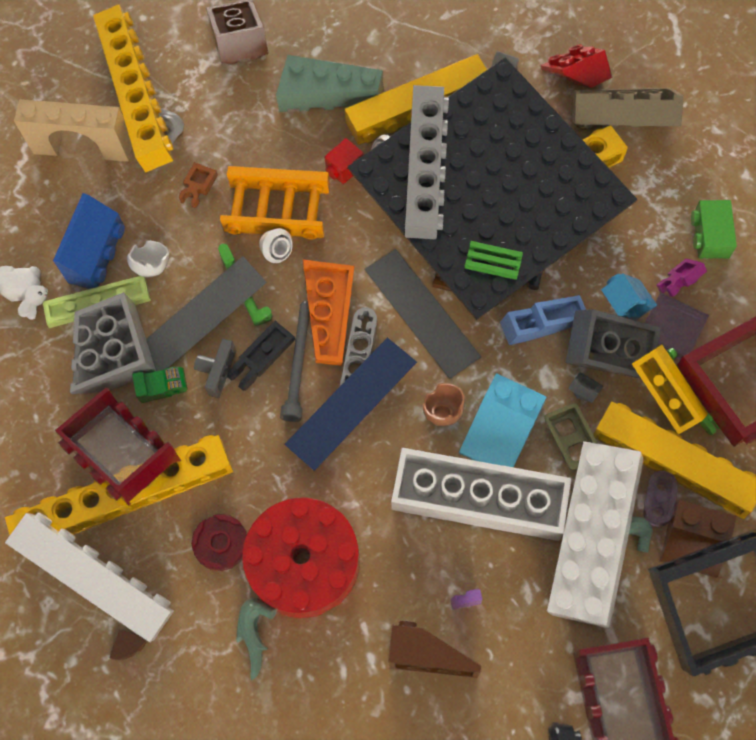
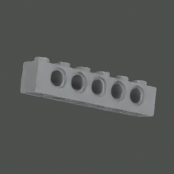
(426, 101)

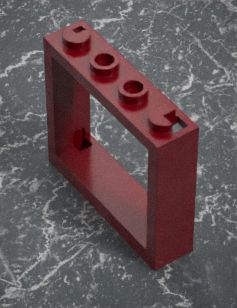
(706, 390)

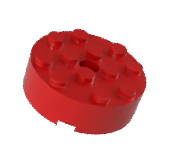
(298, 528)

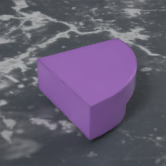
(471, 598)

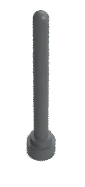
(291, 409)

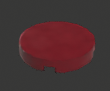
(219, 542)

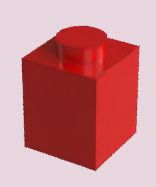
(340, 158)

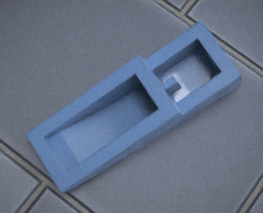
(540, 319)

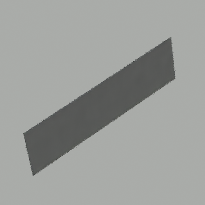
(203, 313)
(423, 313)

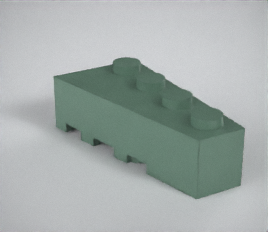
(325, 84)

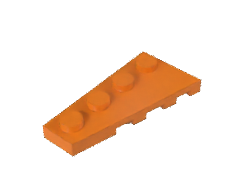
(328, 304)

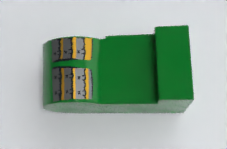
(159, 384)

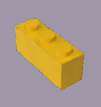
(670, 389)

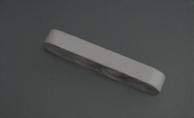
(353, 355)

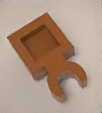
(197, 181)

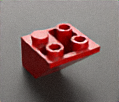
(580, 65)

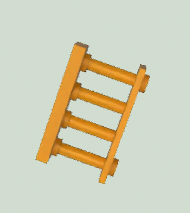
(279, 180)

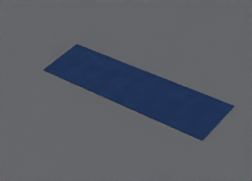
(350, 403)

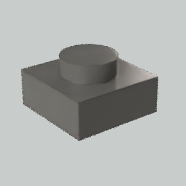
(585, 388)

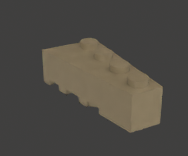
(627, 107)

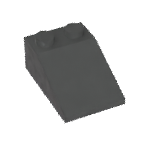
(609, 342)

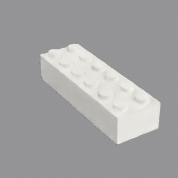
(481, 494)
(596, 534)

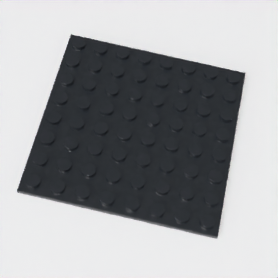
(510, 182)

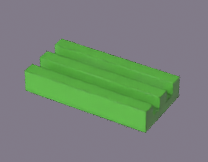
(496, 251)

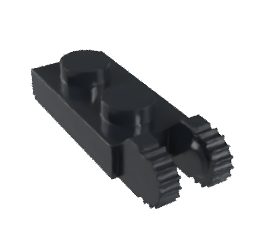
(261, 354)

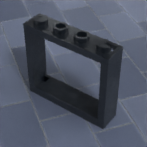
(725, 654)

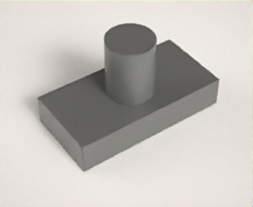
(217, 367)

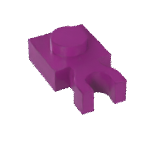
(683, 274)

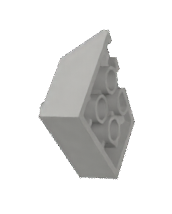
(108, 346)

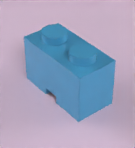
(628, 296)

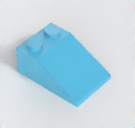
(502, 423)

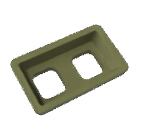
(582, 433)

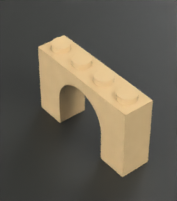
(43, 120)

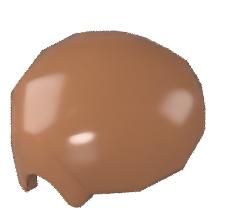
(444, 405)

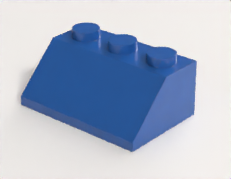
(89, 243)

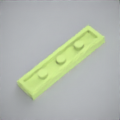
(62, 309)

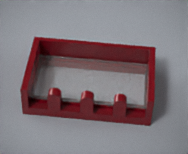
(115, 446)
(624, 692)

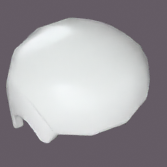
(149, 259)

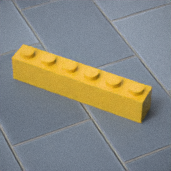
(394, 107)
(689, 463)

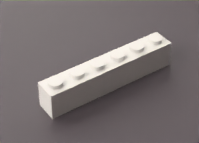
(90, 576)

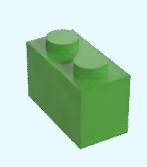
(714, 229)

